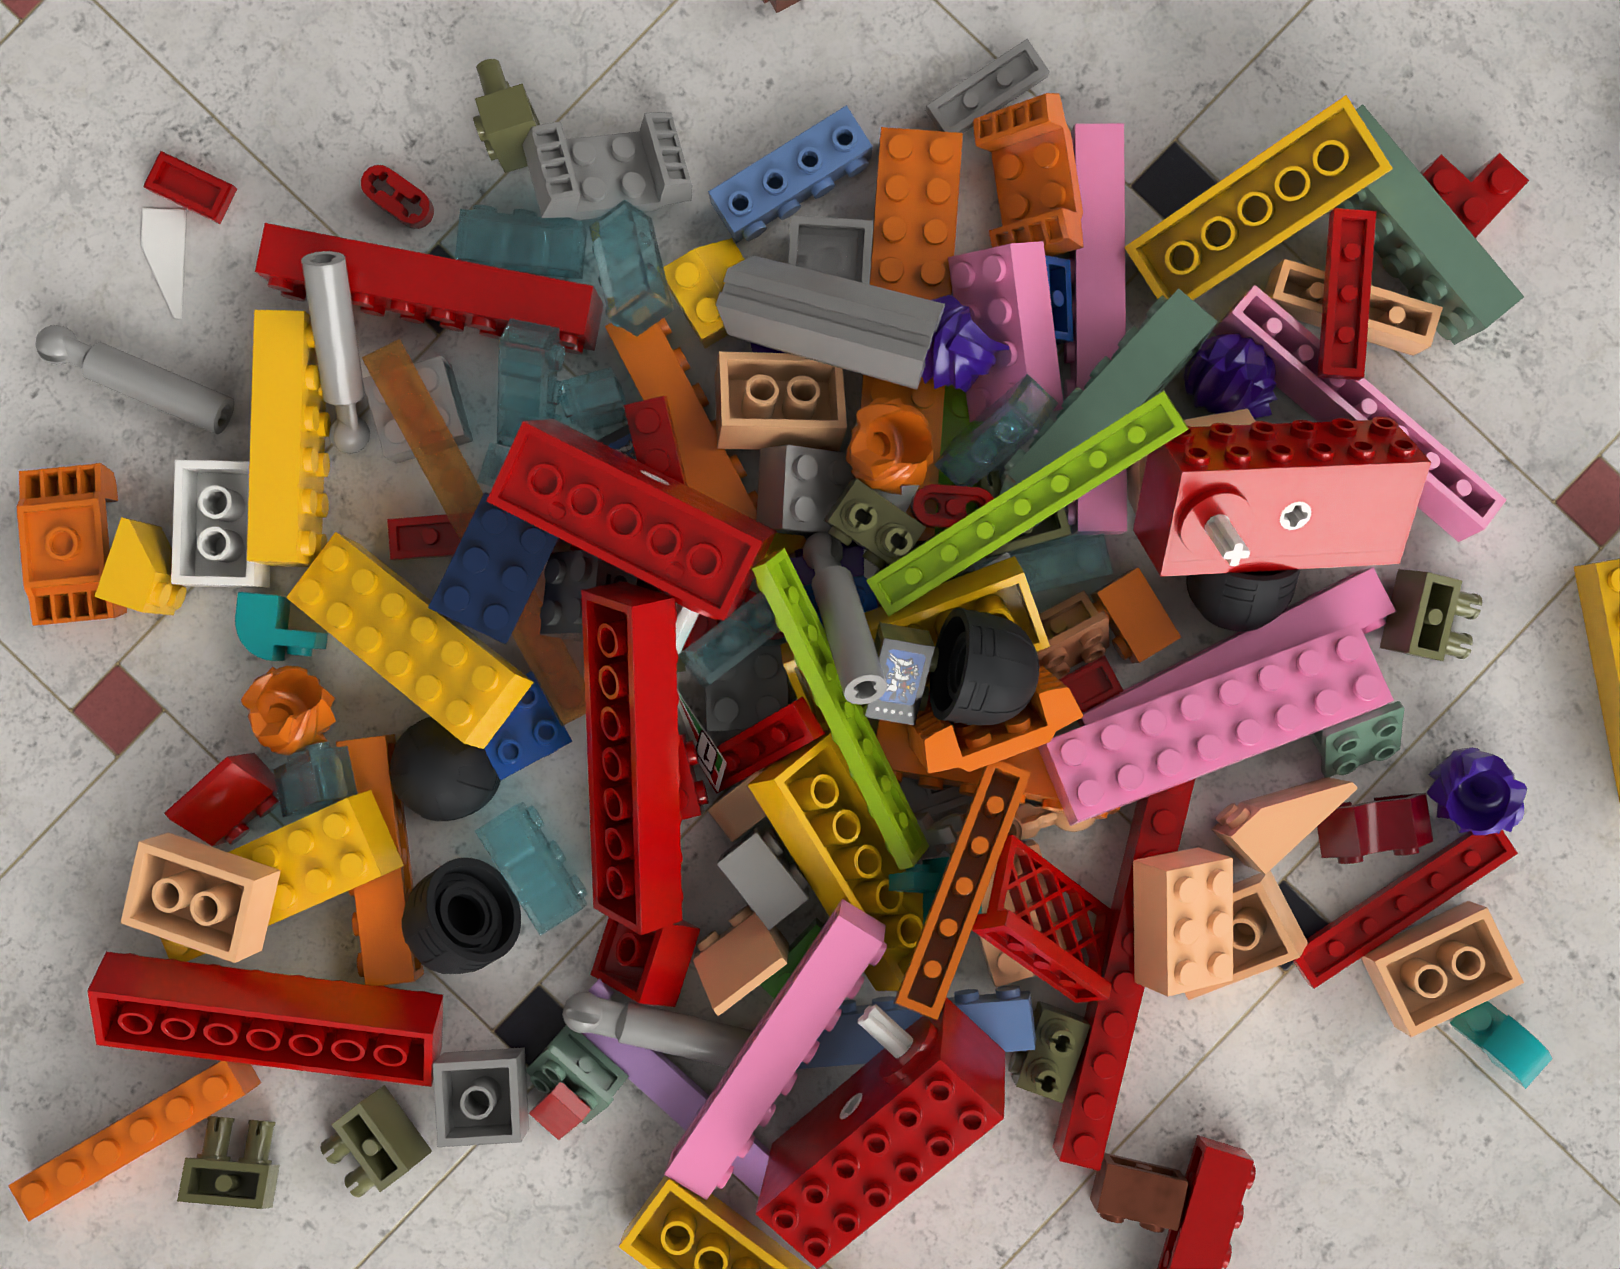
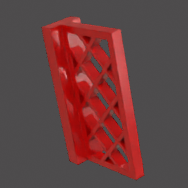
(1040, 950)

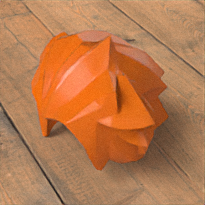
(890, 446)
(288, 709)

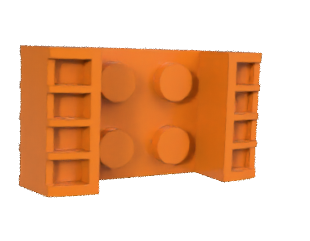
(1033, 174)
(65, 541)
(976, 746)

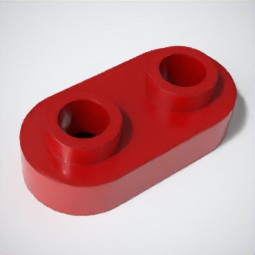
(950, 502)

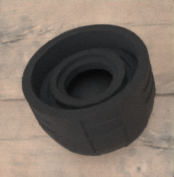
(1242, 598)
(982, 669)
(440, 773)
(461, 917)

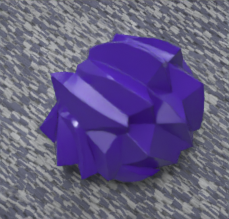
(959, 348)
(1231, 376)
(1477, 792)

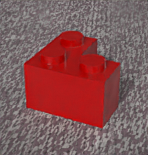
(1482, 196)

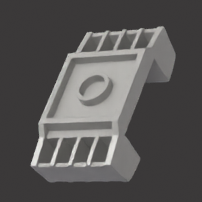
(596, 173)

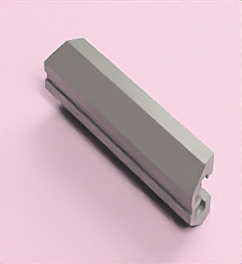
(829, 319)

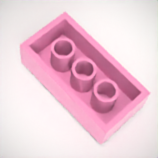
(1011, 305)

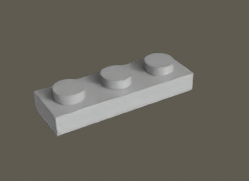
(988, 89)

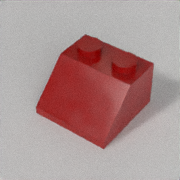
(227, 800)
(646, 966)

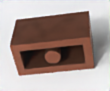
(1139, 1193)

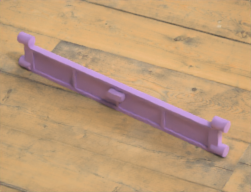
(672, 1091)

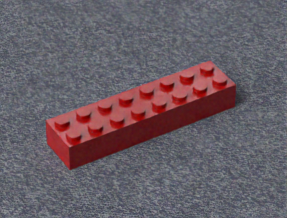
(436, 287)
(633, 754)
(266, 1018)

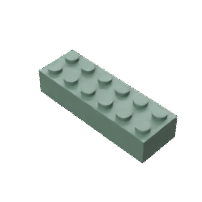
(1431, 246)
(1137, 373)

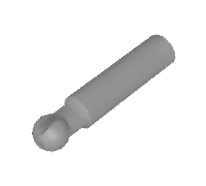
(336, 346)
(137, 379)
(844, 621)
(655, 1029)

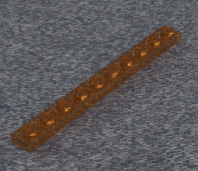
(459, 496)

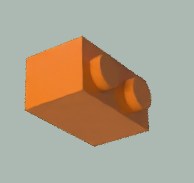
(1135, 617)

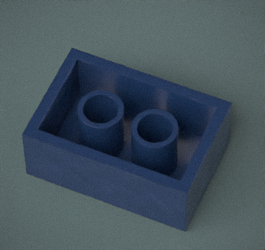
(493, 571)

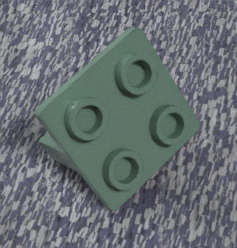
(1360, 740)
(580, 1067)

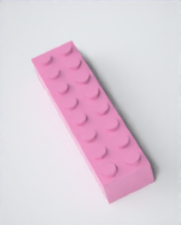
(1214, 723)

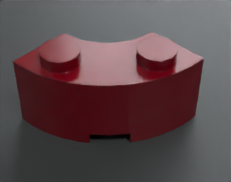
(1376, 826)

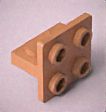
(1074, 634)

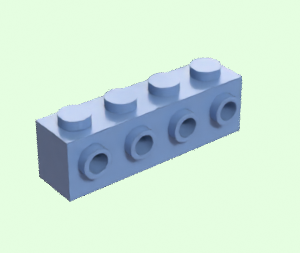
(791, 175)

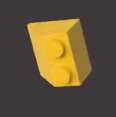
(696, 284)
(140, 570)

